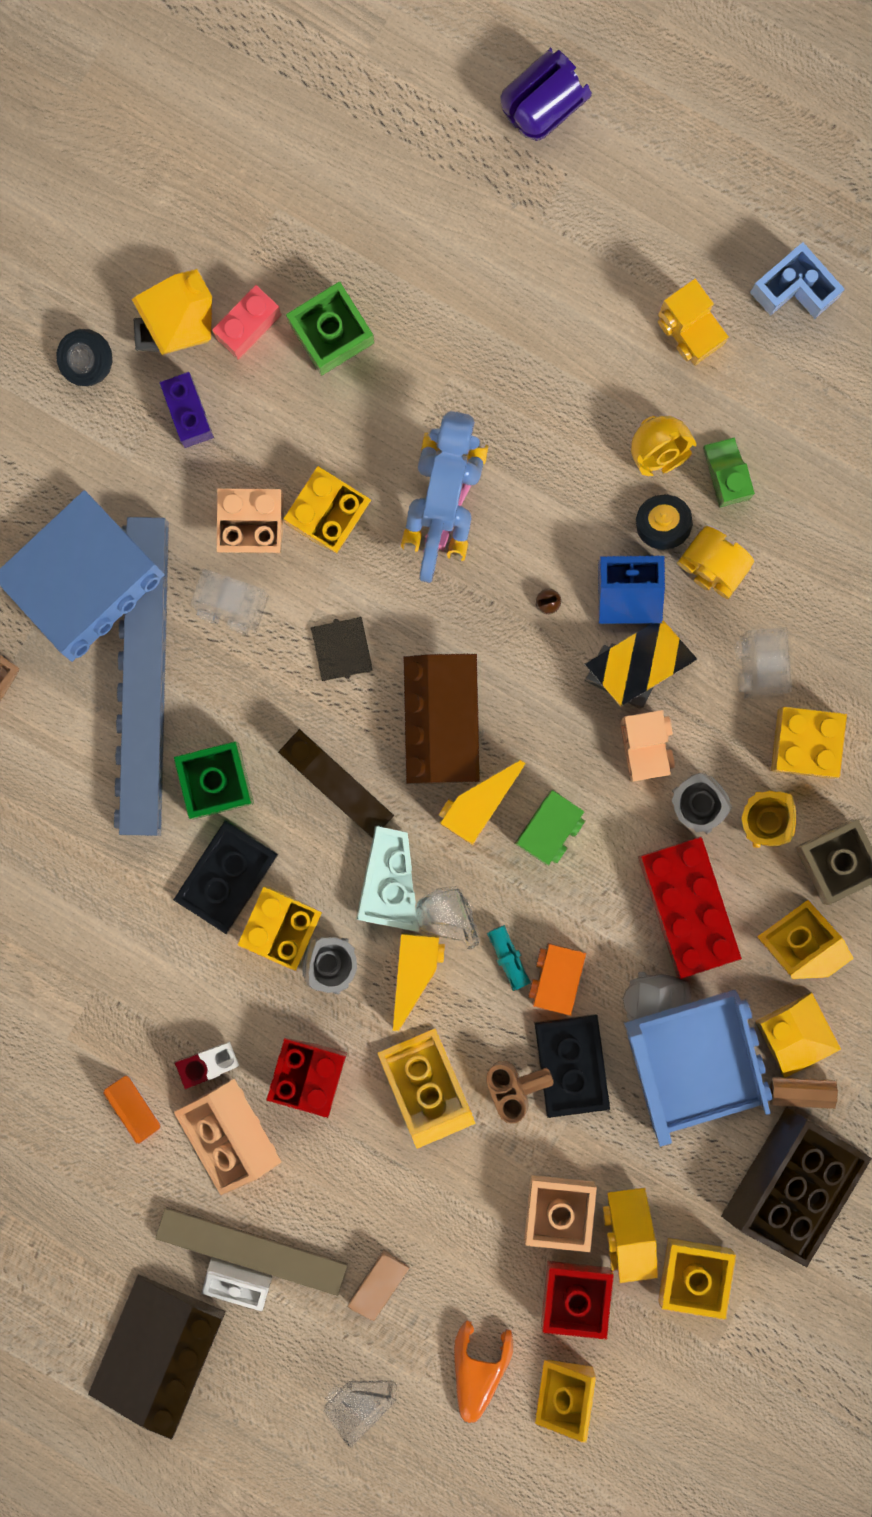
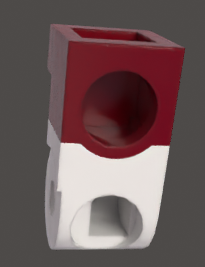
(206, 1065)

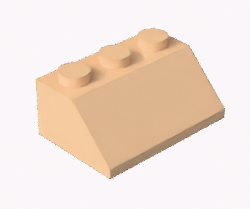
(228, 1137)

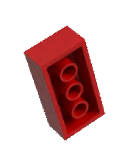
(689, 907)

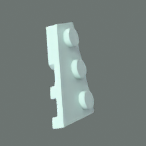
(388, 885)

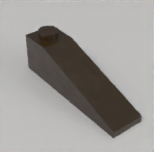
(335, 782)

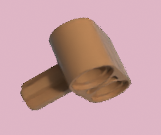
(516, 1089)

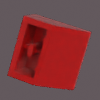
(306, 1077)

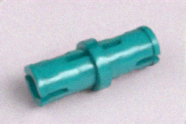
(508, 958)

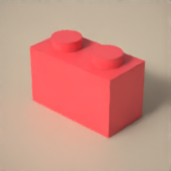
(247, 322)

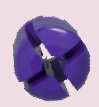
(544, 95)

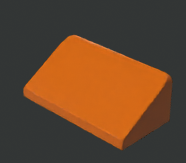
(132, 1109)

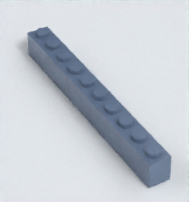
(143, 692)

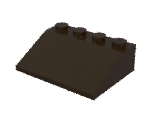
(796, 1187)
(156, 1356)

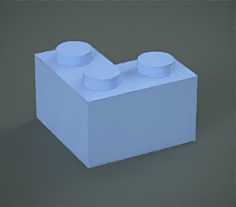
(799, 276)

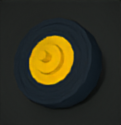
(664, 522)

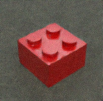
(577, 1300)

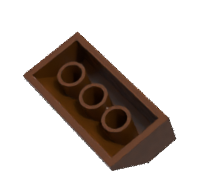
(441, 718)

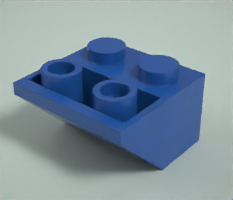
(631, 589)

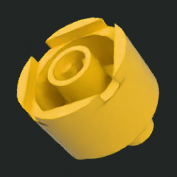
(716, 562)

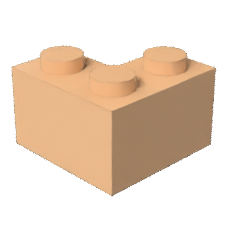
(645, 745)

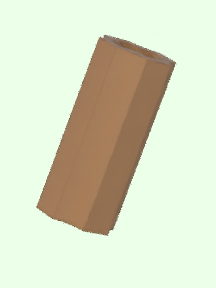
(803, 1092)

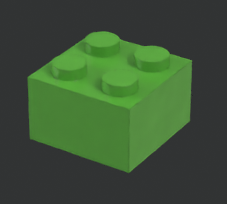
(330, 328)
(550, 828)

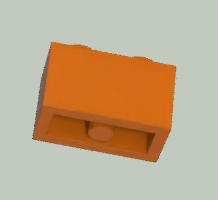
(558, 978)

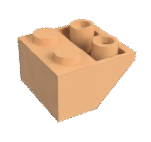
(249, 520)

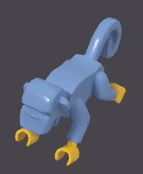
(447, 473)

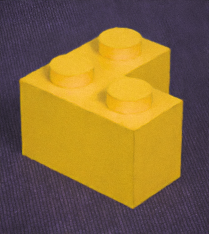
(691, 323)
(632, 1235)

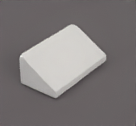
(236, 1284)

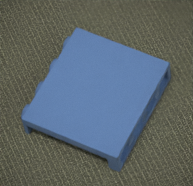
(78, 576)
(698, 1063)

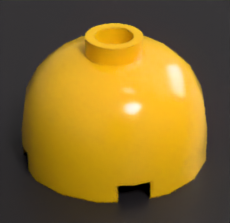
(661, 444)

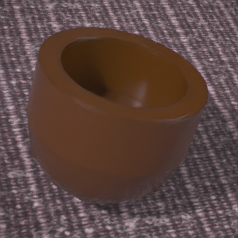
(550, 607)

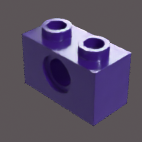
(186, 410)

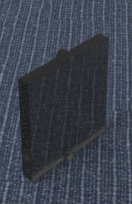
(341, 649)

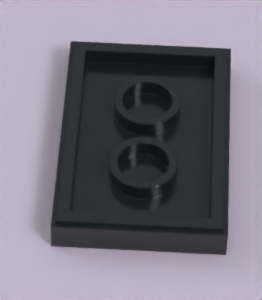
(225, 877)
(575, 1059)

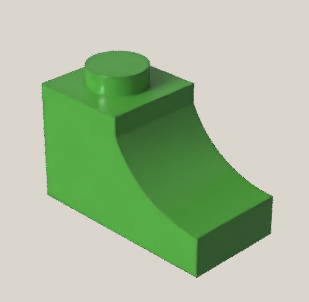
(728, 472)

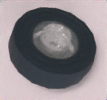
(84, 357)

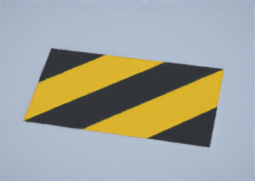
(640, 662)

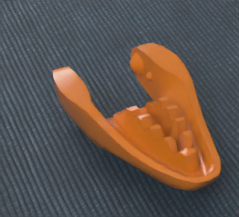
(476, 1378)

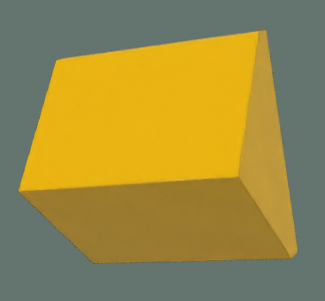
(566, 1398)

